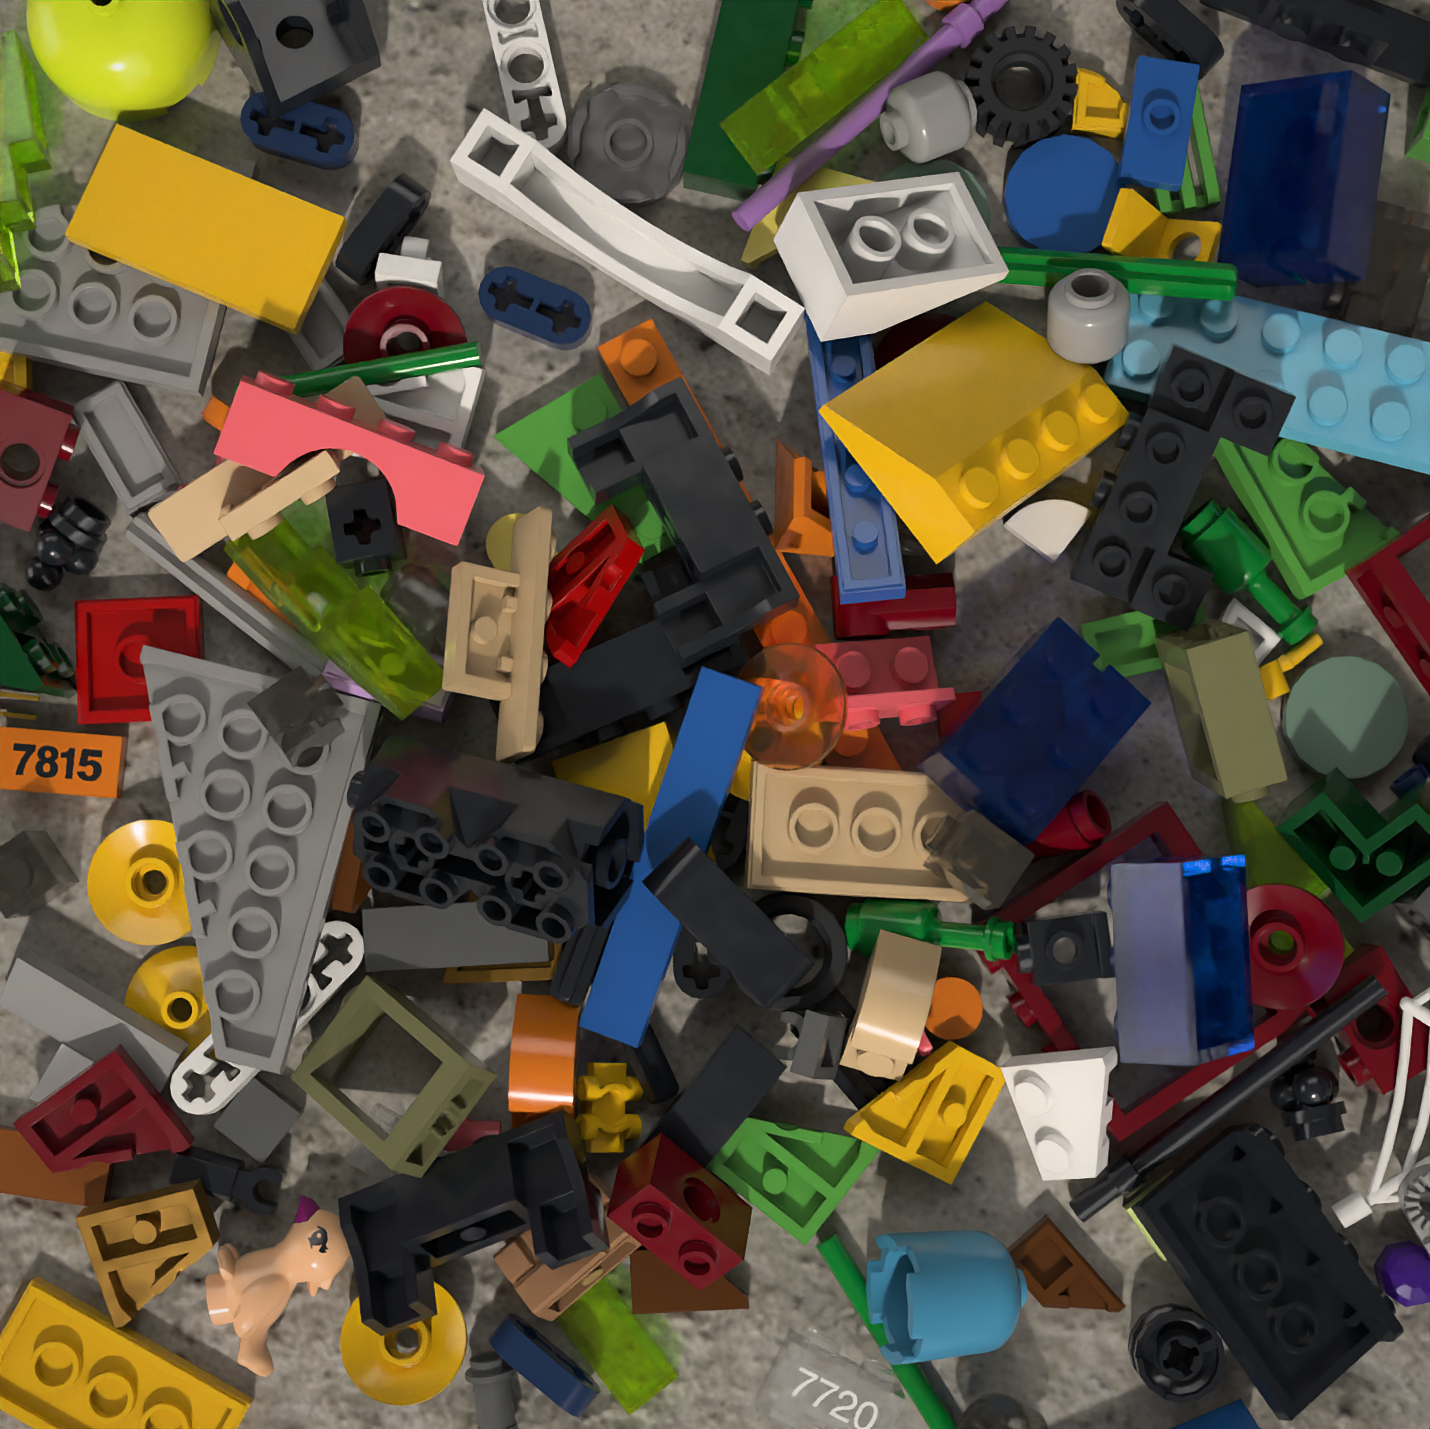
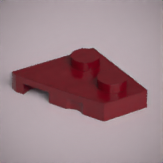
(102, 1117)

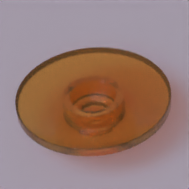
(787, 674)

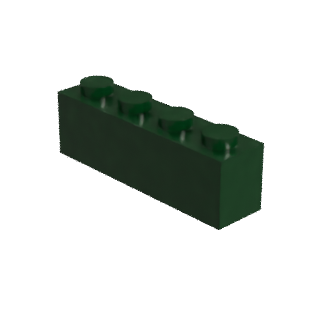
(747, 54)

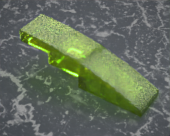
(823, 83)
(21, 150)
(339, 618)

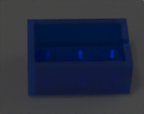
(1304, 179)
(1035, 733)
(1181, 958)

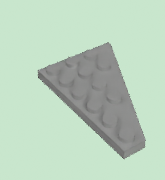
(105, 315)
(251, 843)

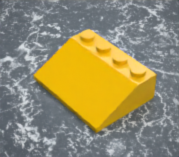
(972, 425)

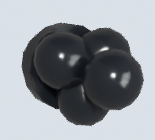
(67, 540)
(1309, 1098)

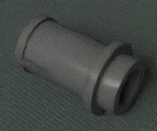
(492, 1391)

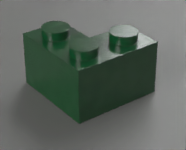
(1355, 849)

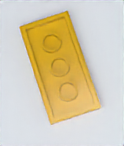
(206, 229)
(77, 1371)

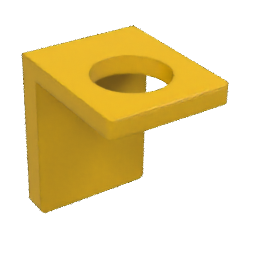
(1144, 231)

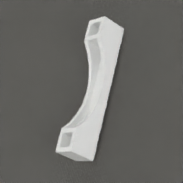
(568, 209)

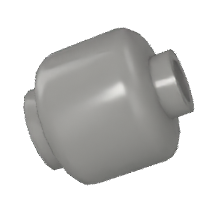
(928, 117)
(1088, 316)

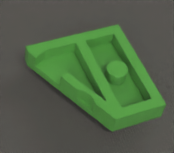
(791, 1171)

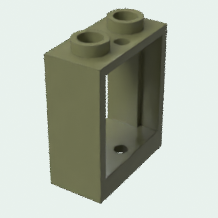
(1221, 709)
(435, 1111)

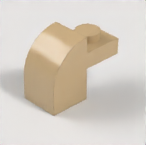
(892, 1006)

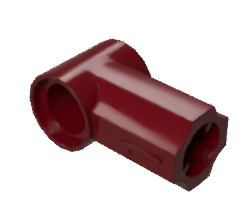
(926, 606)

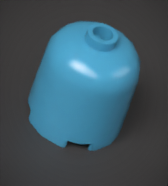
(943, 1294)

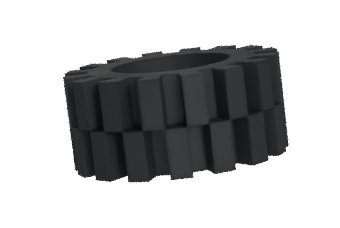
(1041, 58)

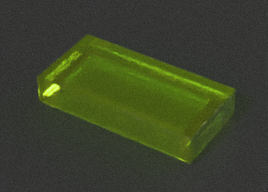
(617, 1346)

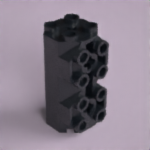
(524, 842)

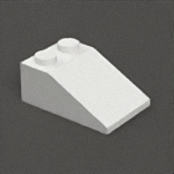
(885, 252)

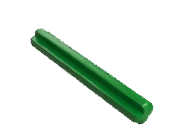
(1136, 273)

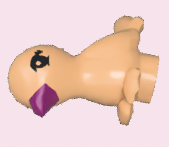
(260, 1283)

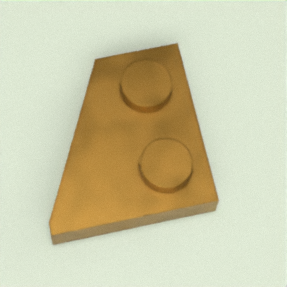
(146, 1242)

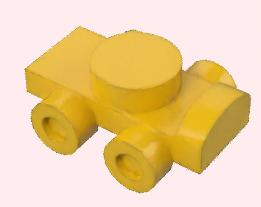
(603, 1107)

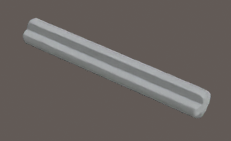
(229, 599)

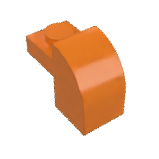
(543, 1058)

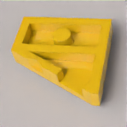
(932, 1111)

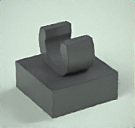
(818, 1045)

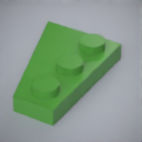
(542, 446)

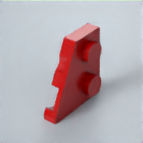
(587, 581)

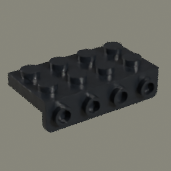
(1267, 1267)

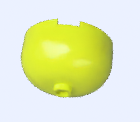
(124, 54)

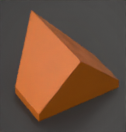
(800, 505)

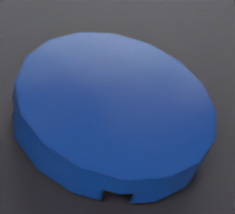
(1061, 194)

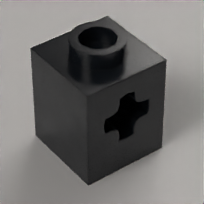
(346, 510)

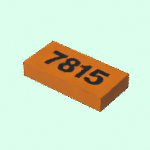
(62, 762)

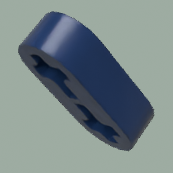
(296, 144)
(541, 295)
(544, 1365)

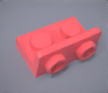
(888, 680)

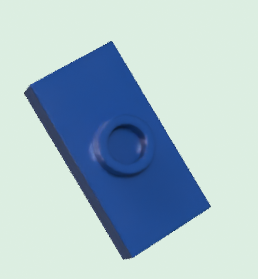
(1158, 123)

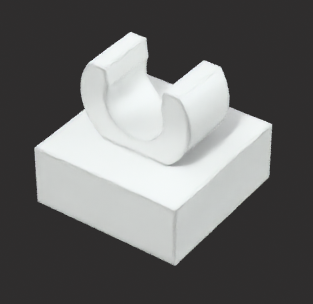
(410, 267)

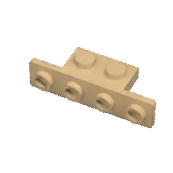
(244, 500)
(499, 634)

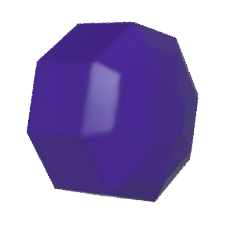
(1404, 1273)

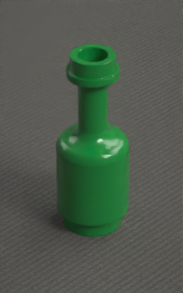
(1239, 562)
(924, 923)

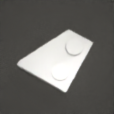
(433, 405)
(1064, 1108)

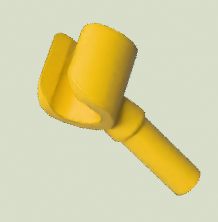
(1272, 672)

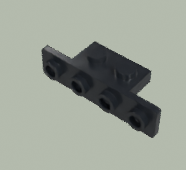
(1348, 29)

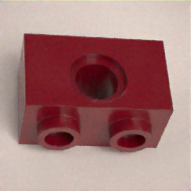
(44, 426)
(1376, 1057)
(680, 1212)

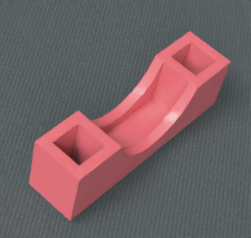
(274, 427)

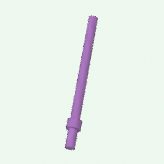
(958, 30)

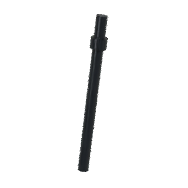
(1129, 1173)

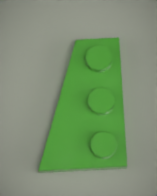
(1301, 513)

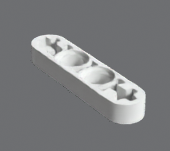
(528, 38)
(223, 1084)

